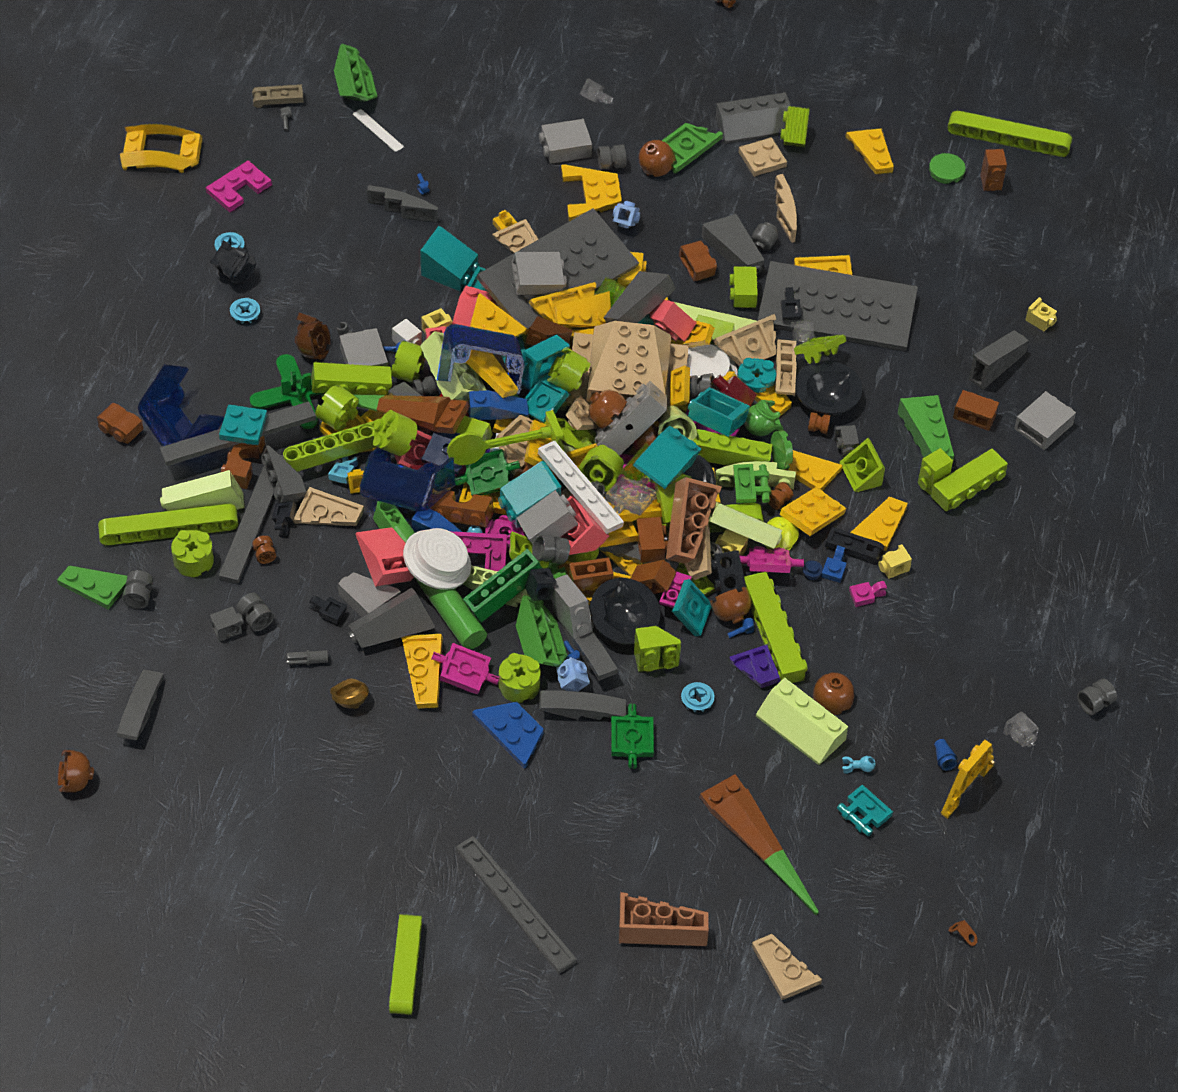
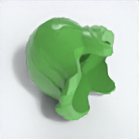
(762, 420)

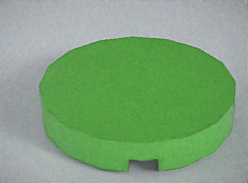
(947, 168)
(781, 450)

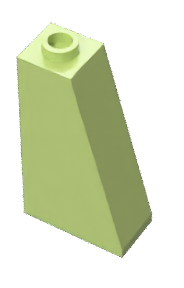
(203, 492)
(745, 525)

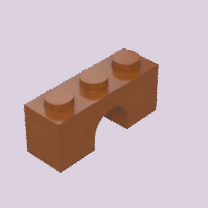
(238, 466)
(473, 512)

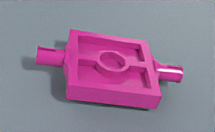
(770, 560)
(465, 668)

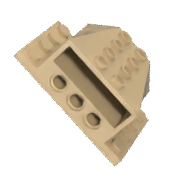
(625, 358)

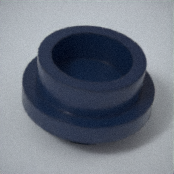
(812, 570)

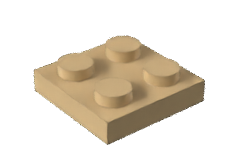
(762, 156)

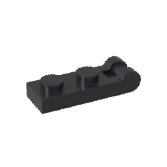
(855, 545)

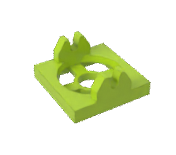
(814, 347)

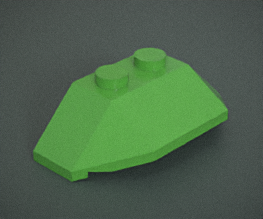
(353, 75)
(540, 633)

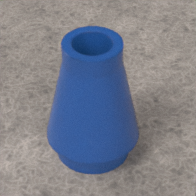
(945, 756)

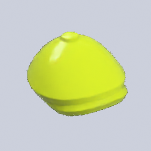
(789, 532)

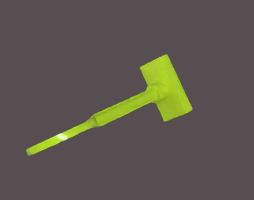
(470, 447)

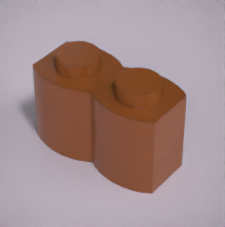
(697, 260)
(120, 423)

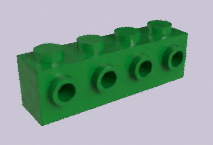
(501, 586)

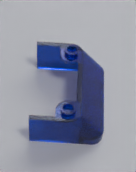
(461, 339)
(162, 411)
(404, 485)

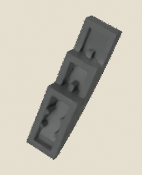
(408, 205)
(593, 654)
(578, 704)
(139, 705)

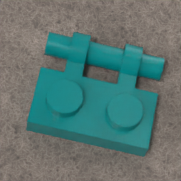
(869, 806)

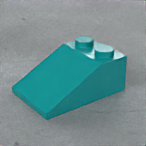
(667, 457)

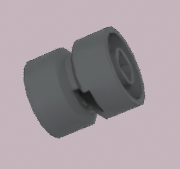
(611, 157)
(700, 384)
(551, 548)
(137, 589)
(255, 611)
(1096, 697)

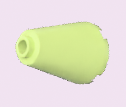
(678, 420)

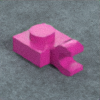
(865, 594)

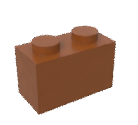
(993, 169)
(976, 410)
(651, 539)
(590, 574)
(655, 575)

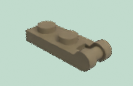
(277, 95)

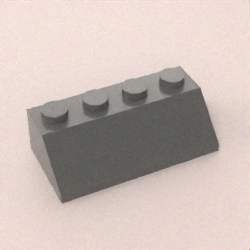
(752, 117)

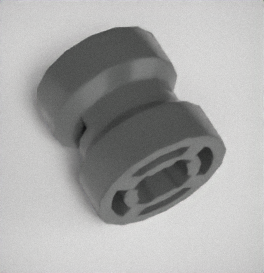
(425, 386)

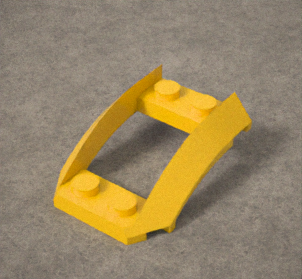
(136, 156)

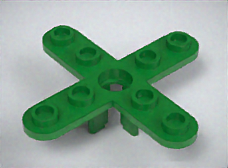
(290, 378)

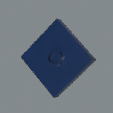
(437, 450)

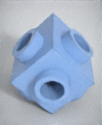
(620, 214)
(572, 675)

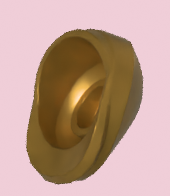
(350, 693)

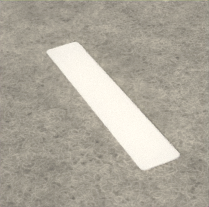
(378, 130)

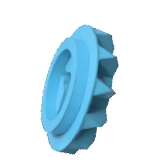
(235, 239)
(245, 304)
(702, 691)

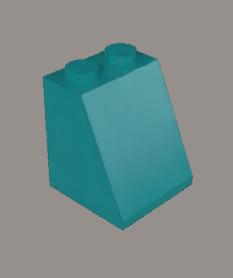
(448, 260)
(527, 491)

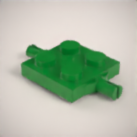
(488, 473)
(632, 736)

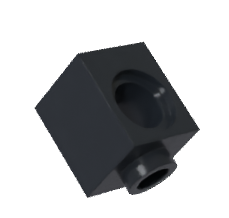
(540, 584)

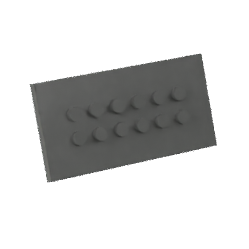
(588, 254)
(841, 304)

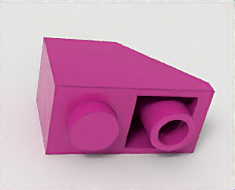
(669, 597)

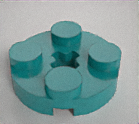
(750, 367)

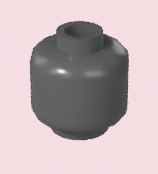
(765, 236)

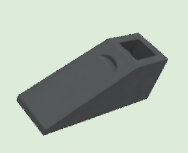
(285, 480)

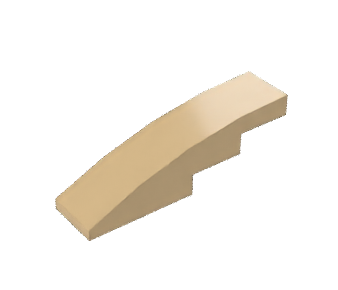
(786, 207)
(785, 367)

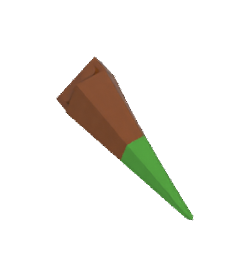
(431, 412)
(740, 814)

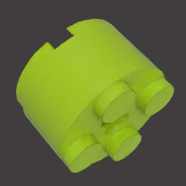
(408, 362)
(568, 370)
(337, 407)
(394, 433)
(602, 465)
(192, 552)
(519, 678)

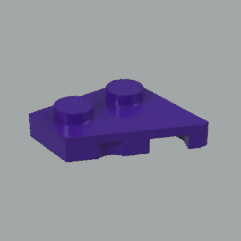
(757, 666)

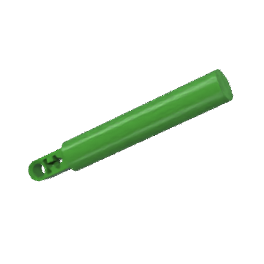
(446, 602)

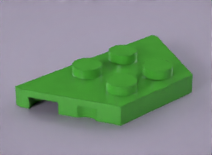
(689, 143)

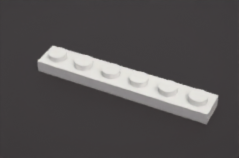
(580, 487)

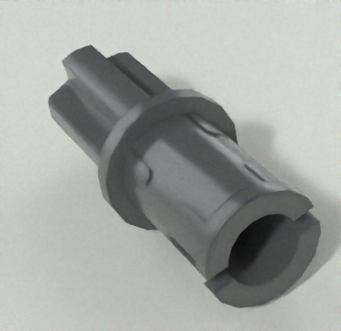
(307, 657)

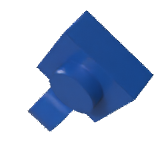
(834, 567)

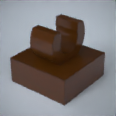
(304, 319)

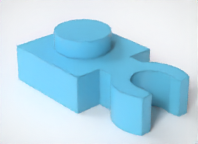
(340, 470)

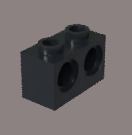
(734, 571)

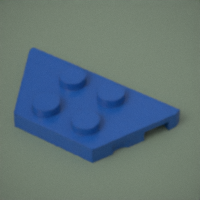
(511, 729)

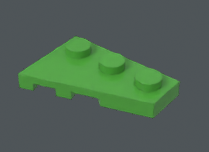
(93, 585)

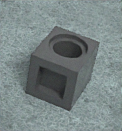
(226, 623)

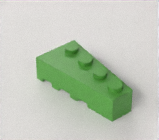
(926, 423)

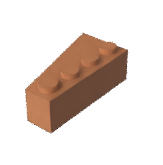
(689, 517)
(660, 923)

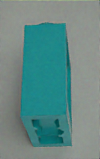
(536, 354)
(718, 411)

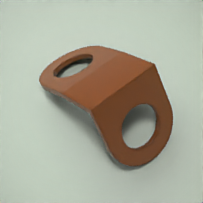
(964, 929)

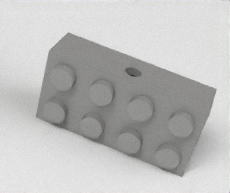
(634, 419)

